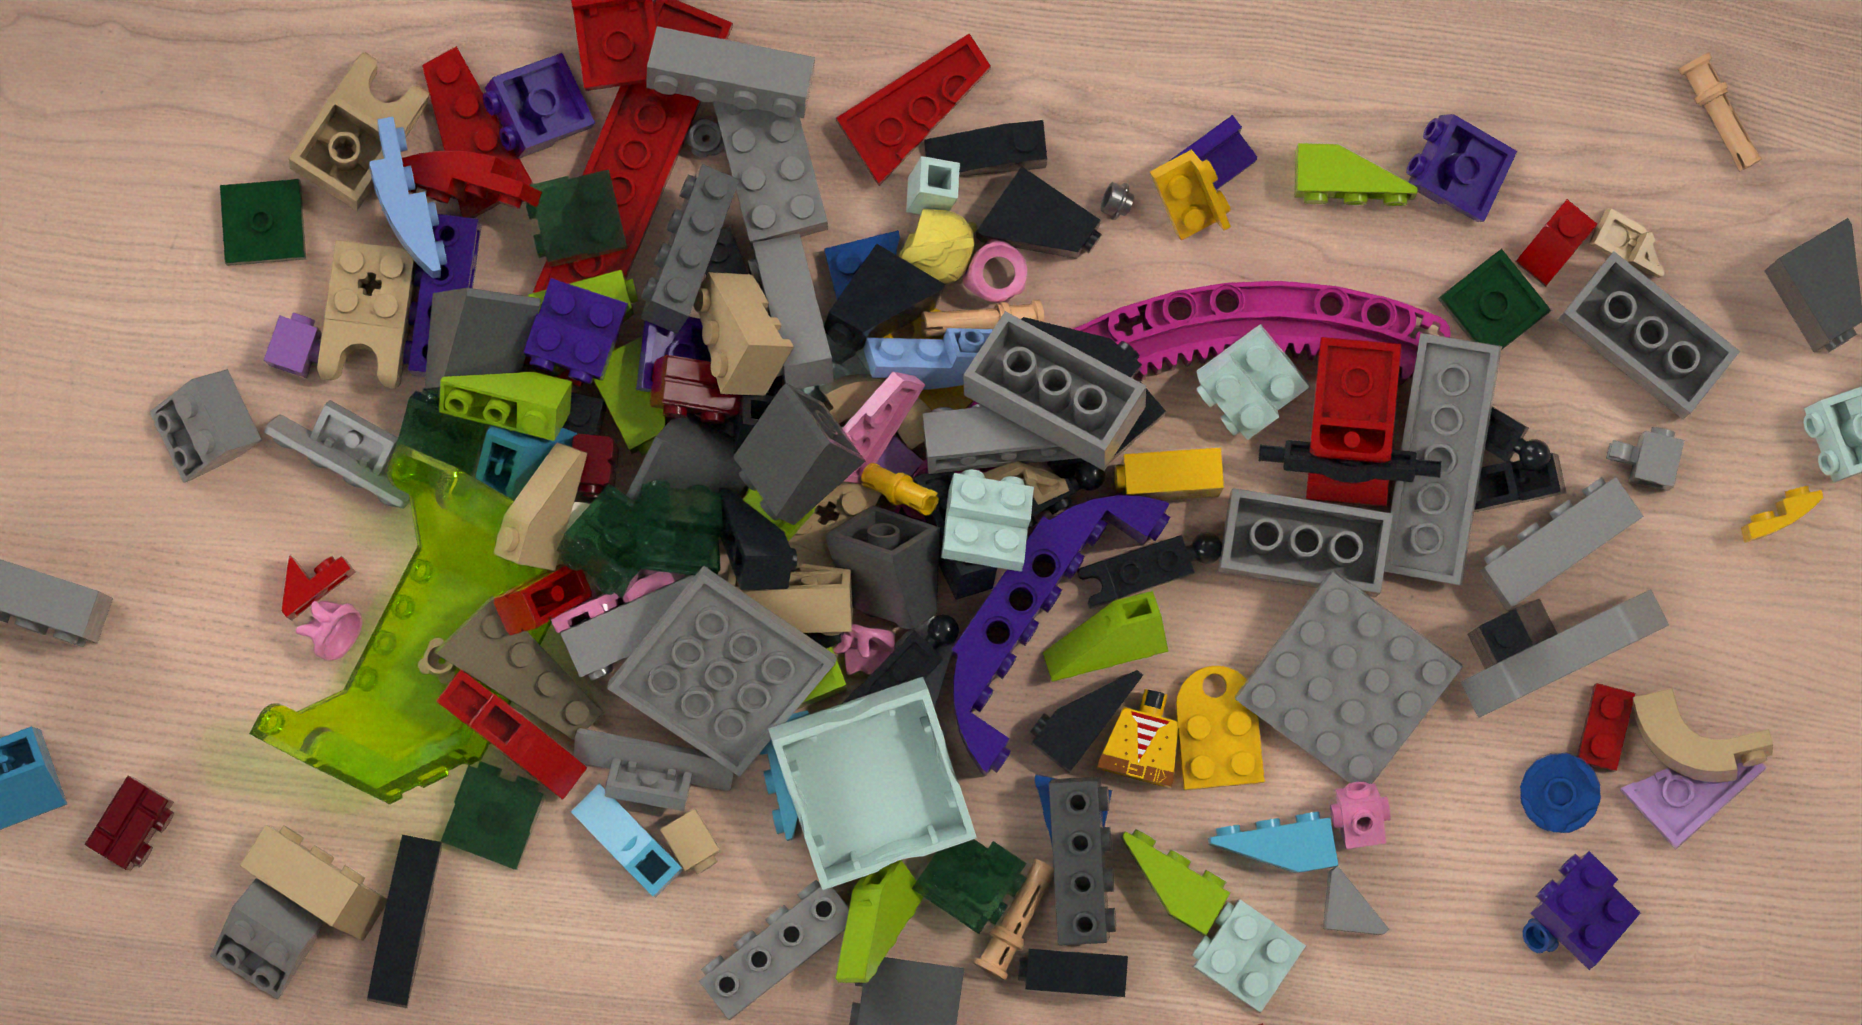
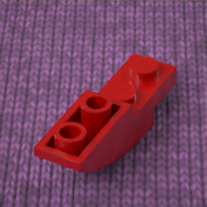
(461, 172)
(511, 734)

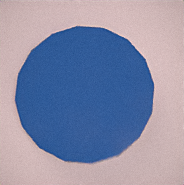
(1560, 792)

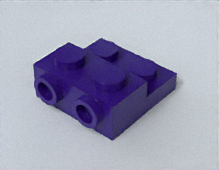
(537, 105)
(1460, 166)
(575, 331)
(662, 342)
(1585, 909)

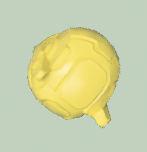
(941, 245)

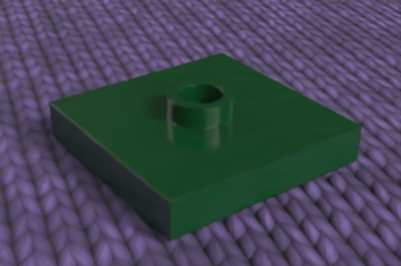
(262, 222)
(1495, 302)

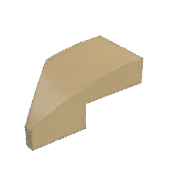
(1628, 240)
(1045, 484)

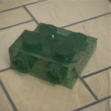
(577, 218)
(439, 434)
(677, 528)
(604, 543)
(494, 815)
(972, 882)

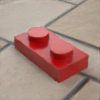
(1605, 726)

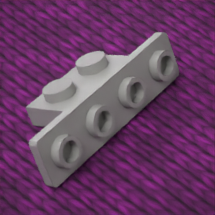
(346, 446)
(649, 770)

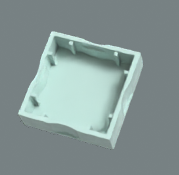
(872, 782)

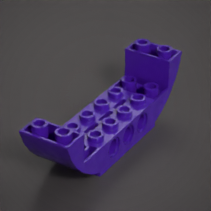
(1059, 544)

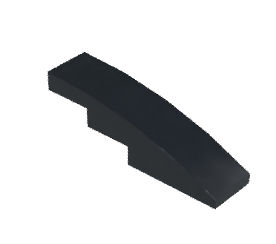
(404, 921)

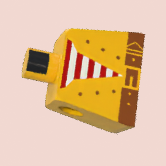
(1143, 743)

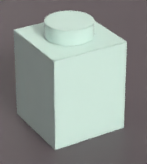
(932, 185)

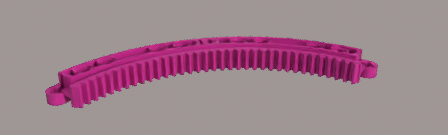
(1283, 308)

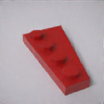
(906, 111)
(466, 122)

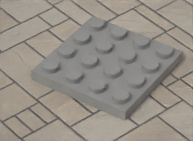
(721, 671)
(1348, 680)

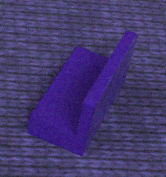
(1224, 150)

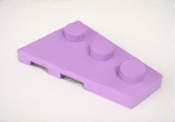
(1682, 804)

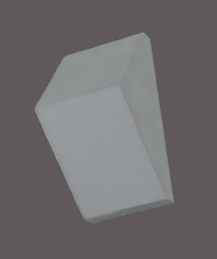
(1348, 909)

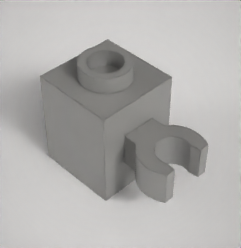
(1653, 460)

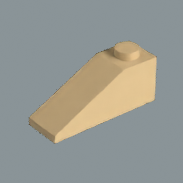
(542, 510)

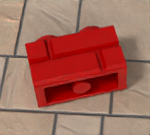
(542, 598)

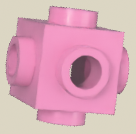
(1360, 815)

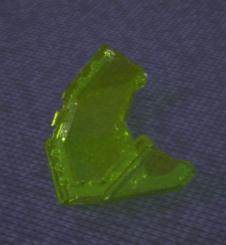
(385, 722)

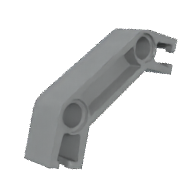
(1564, 653)

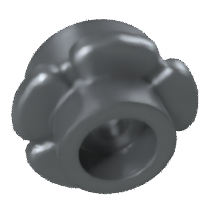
(695, 134)
(1117, 200)

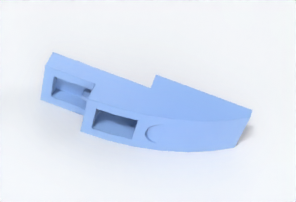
(406, 213)
(933, 361)

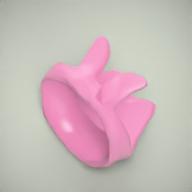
(974, 280)
(333, 629)
(865, 648)

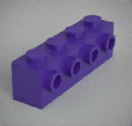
(461, 248)

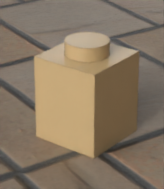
(691, 842)

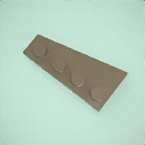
(519, 671)

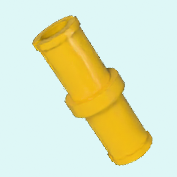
(899, 488)

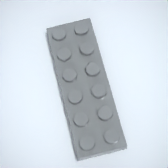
(1445, 424)

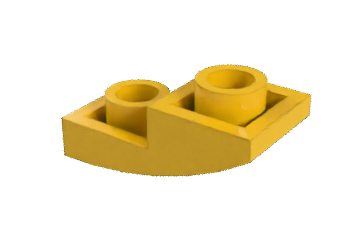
(1793, 507)

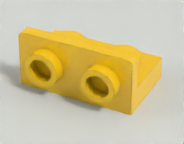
(1190, 195)

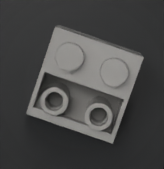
(205, 425)
(266, 938)

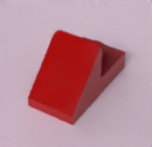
(1556, 242)
(302, 591)

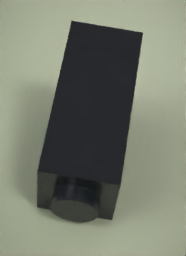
(1040, 219)
(881, 299)
(1511, 633)
(1074, 972)

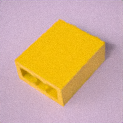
(1171, 474)

